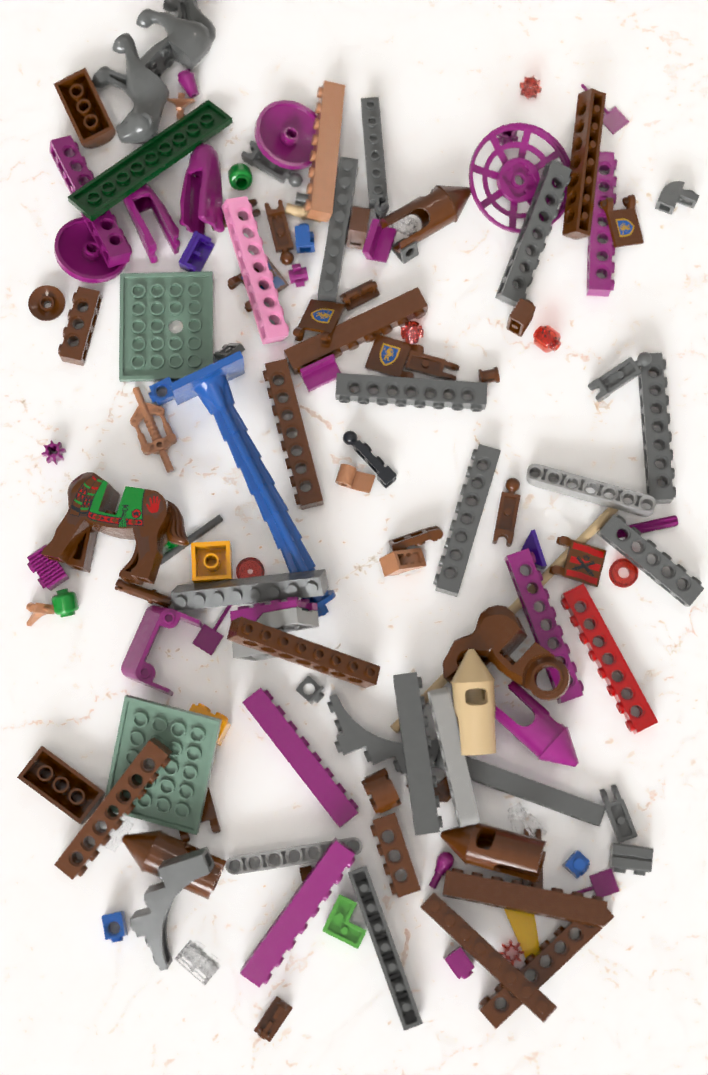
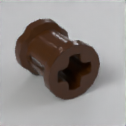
(489, 376)

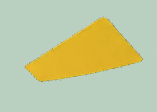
(524, 930)

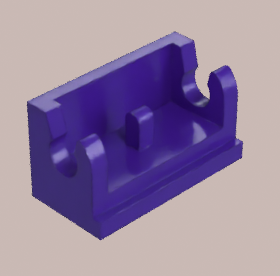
(196, 253)

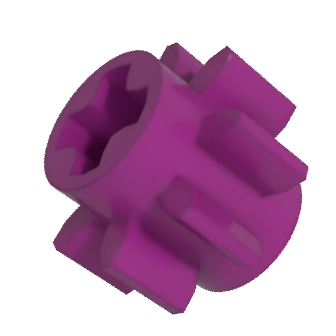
(507, 137)
(298, 275)
(54, 457)

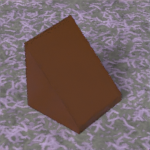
(304, 871)

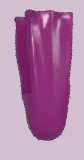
(202, 194)
(143, 200)

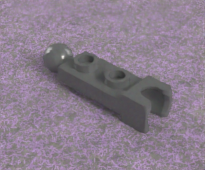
(259, 161)
(619, 375)

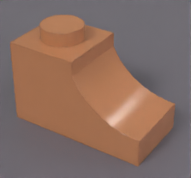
(402, 561)

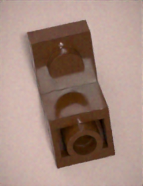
(358, 227)

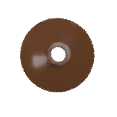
(42, 296)

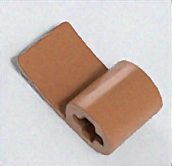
(353, 479)

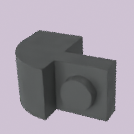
(673, 194)

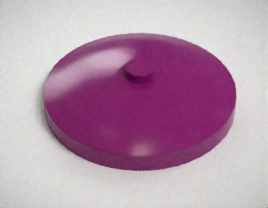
(286, 134)
(80, 255)

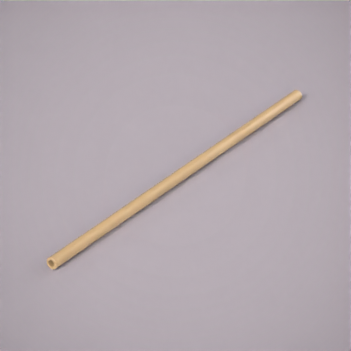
(516, 605)

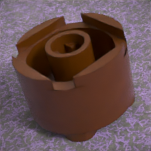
(382, 791)

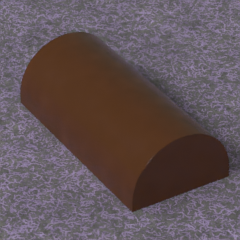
(85, 109)
(62, 785)

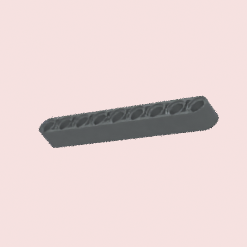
(531, 791)

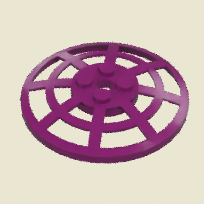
(515, 167)

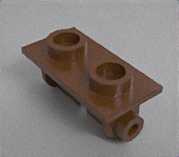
(360, 295)
(273, 1019)

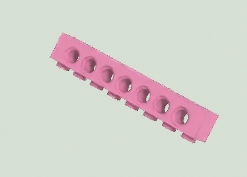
(252, 279)

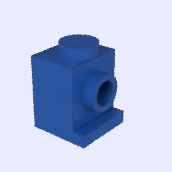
(304, 239)
(576, 864)

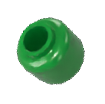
(240, 176)
(65, 603)

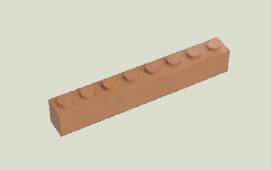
(325, 151)

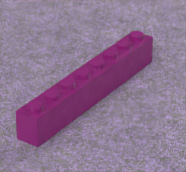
(300, 757)
(297, 912)

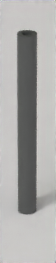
(193, 537)

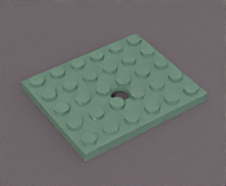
(147, 309)
(182, 786)

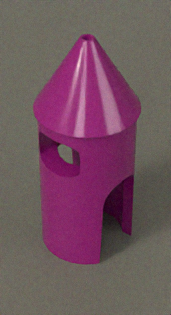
(544, 735)

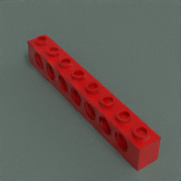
(609, 647)

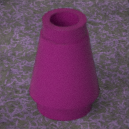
(187, 81)

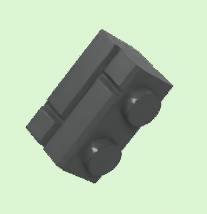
(631, 857)

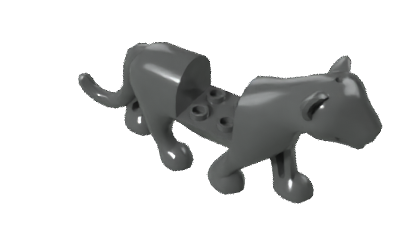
(186, 42)

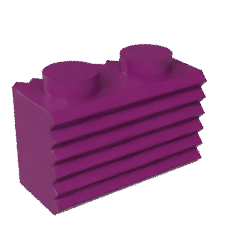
(49, 571)

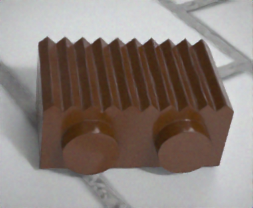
(520, 317)

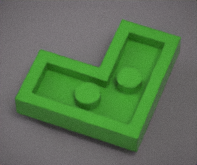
(339, 925)

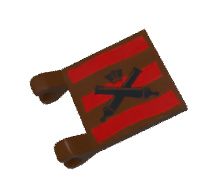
(582, 562)

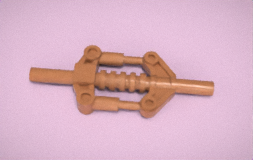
(159, 444)

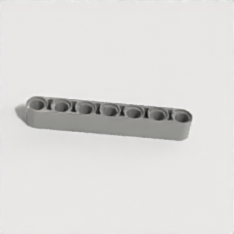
(600, 489)
(454, 763)
(284, 857)

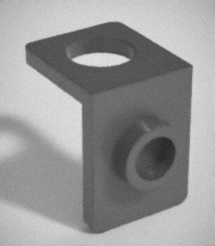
(406, 253)
(318, 693)

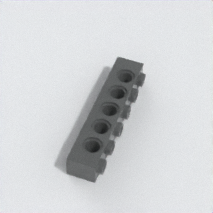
(373, 149)
(692, 585)

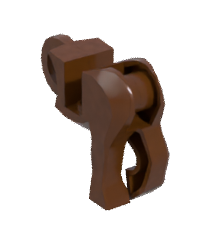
(494, 640)

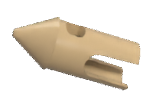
(474, 705)

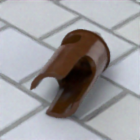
(434, 211)
(154, 847)
(497, 850)

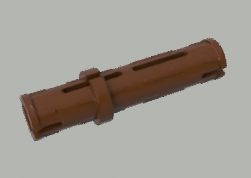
(151, 596)

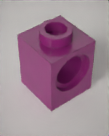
(459, 963)

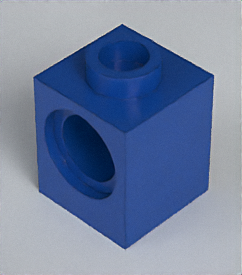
(157, 386)
(108, 919)

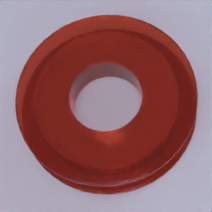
(619, 581)

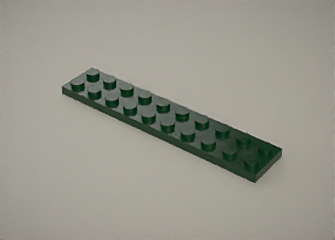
(149, 160)

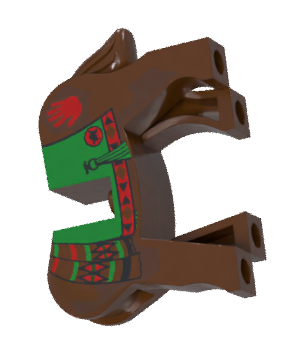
(140, 517)

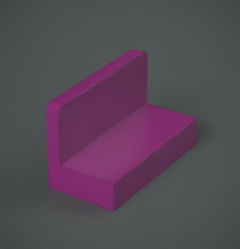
(378, 242)
(320, 373)

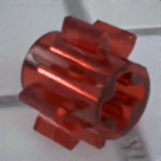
(530, 82)
(412, 332)
(515, 956)

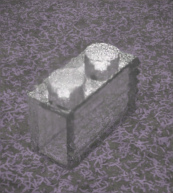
(198, 961)

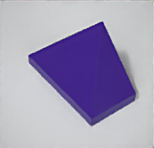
(534, 546)

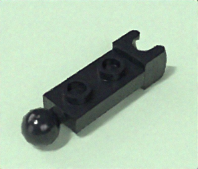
(385, 475)

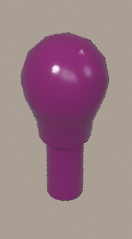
(444, 862)

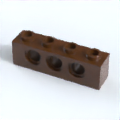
(78, 353)
(411, 883)

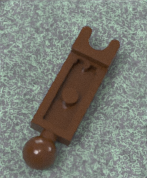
(280, 232)
(507, 512)

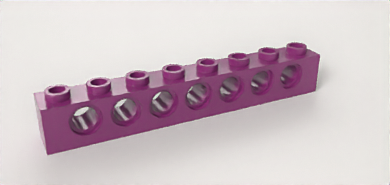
(75, 175)
(595, 285)
(534, 619)

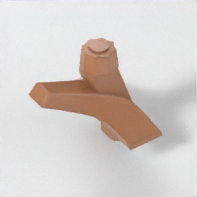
(181, 103)
(38, 610)

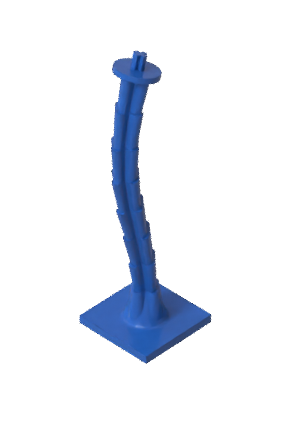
(215, 393)

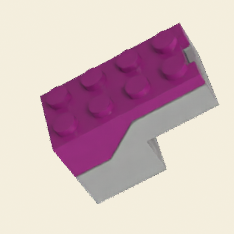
(284, 616)

